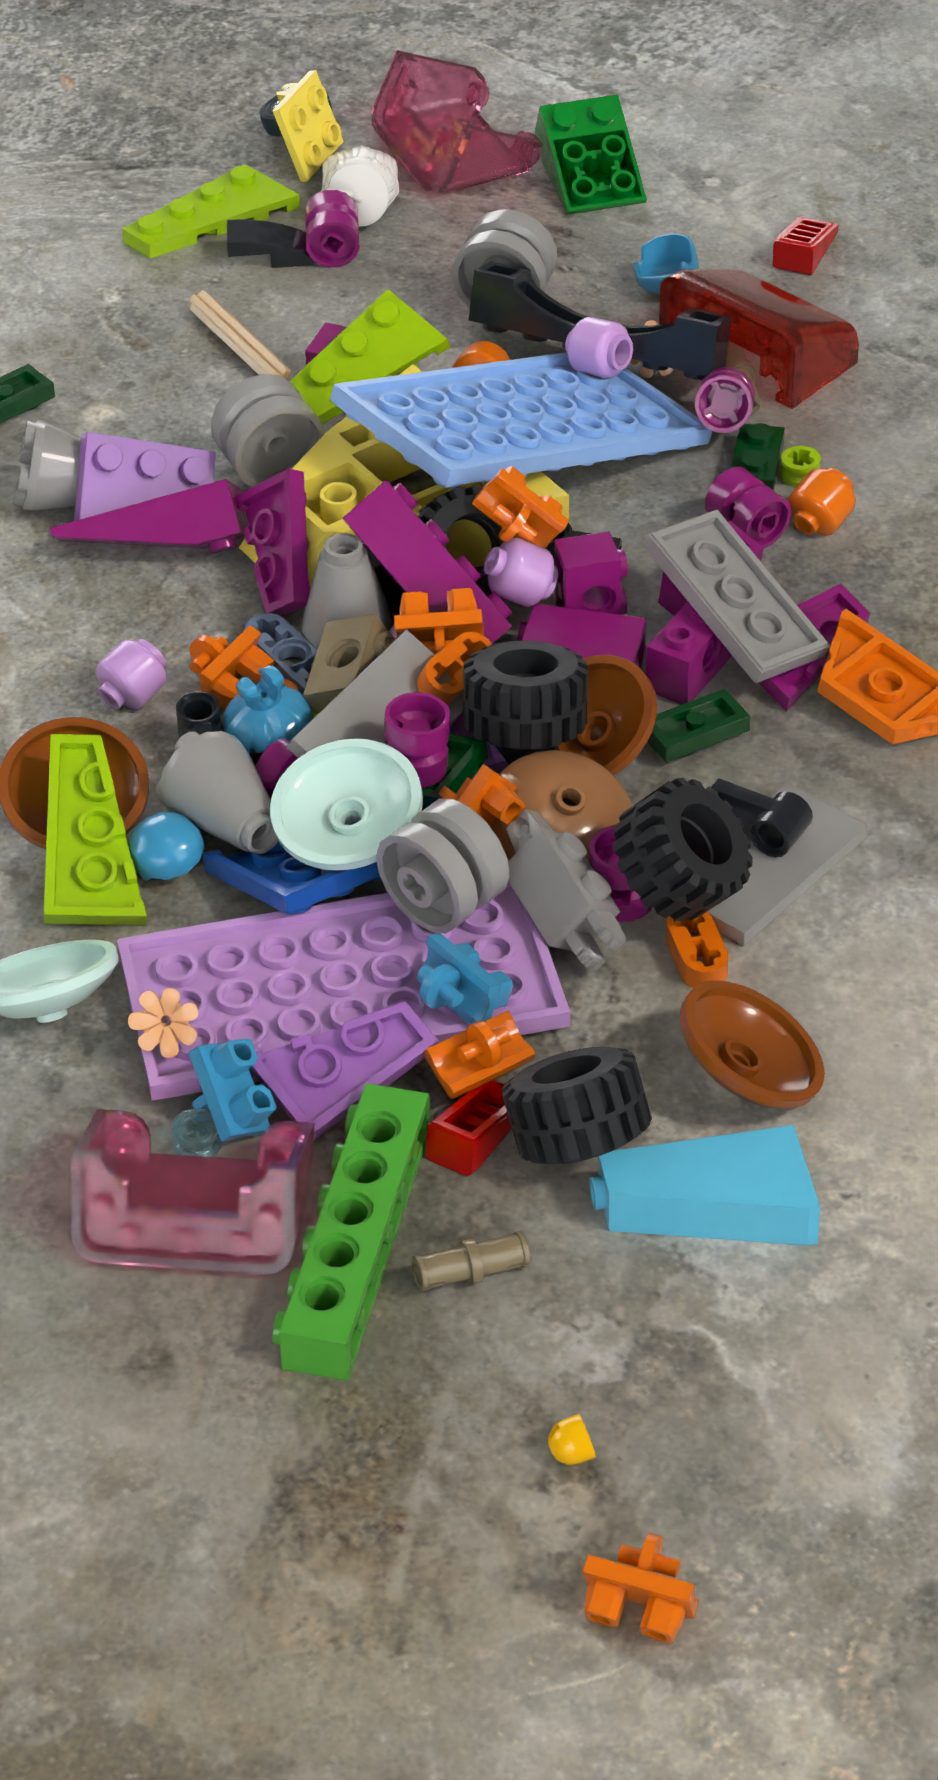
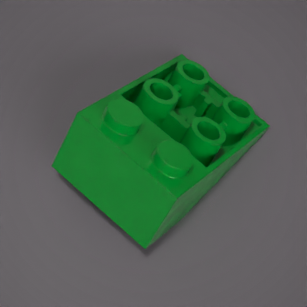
(589, 154)

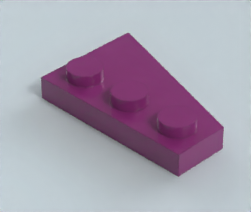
(280, 539)
(824, 613)

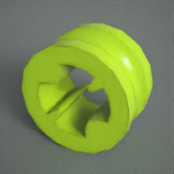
(797, 463)

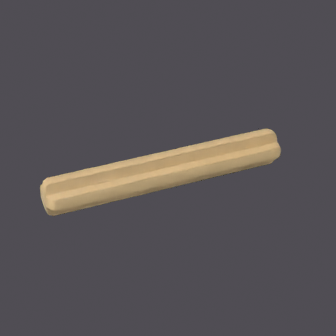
(237, 336)

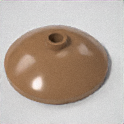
(552, 775)

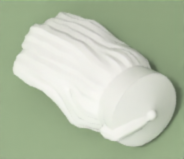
(366, 177)

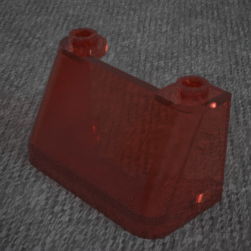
(794, 338)

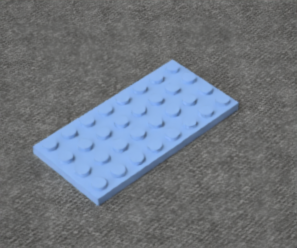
(517, 414)

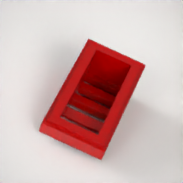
(803, 245)
(468, 1130)

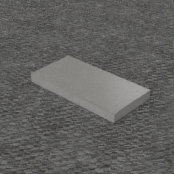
(736, 596)
(362, 704)
(782, 880)

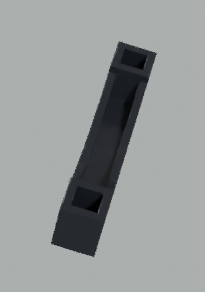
(509, 300)

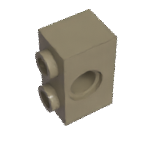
(343, 654)

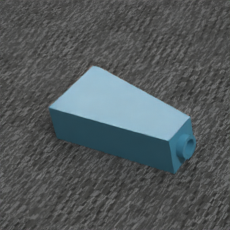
(712, 1188)

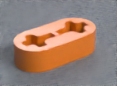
(450, 662)
(687, 949)

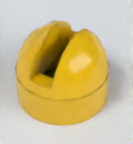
(571, 1441)

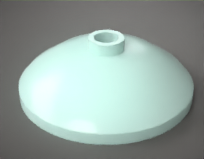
(342, 786)
(53, 978)

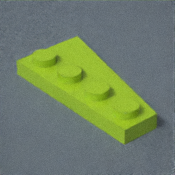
(233, 196)
(375, 345)
(86, 843)

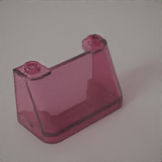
(435, 126)
(184, 1207)

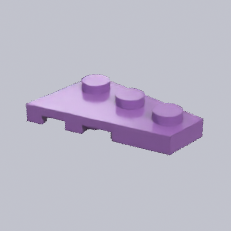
(131, 471)
(327, 1072)

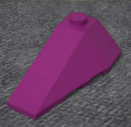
(184, 519)

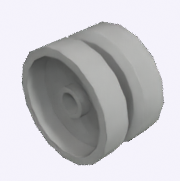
(506, 239)
(264, 427)
(443, 865)

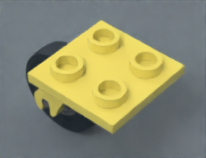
(306, 123)

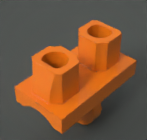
(520, 510)
(439, 628)
(221, 663)
(488, 796)
(478, 1055)
(665, 1598)

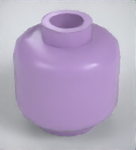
(599, 347)
(521, 572)
(131, 674)

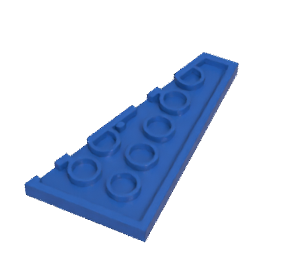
(284, 880)

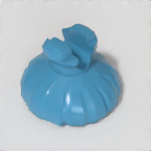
(265, 711)

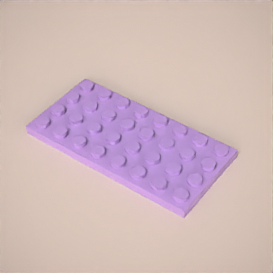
(318, 968)

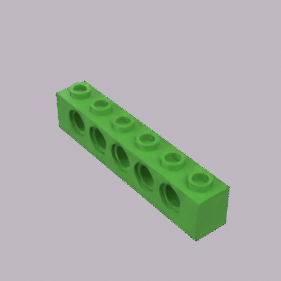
(354, 1232)

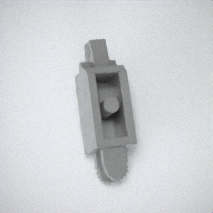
(562, 889)

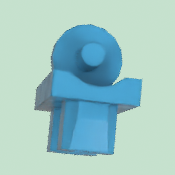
(457, 980)
(229, 1090)

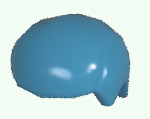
(663, 257)
(165, 846)

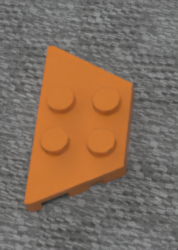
(880, 682)

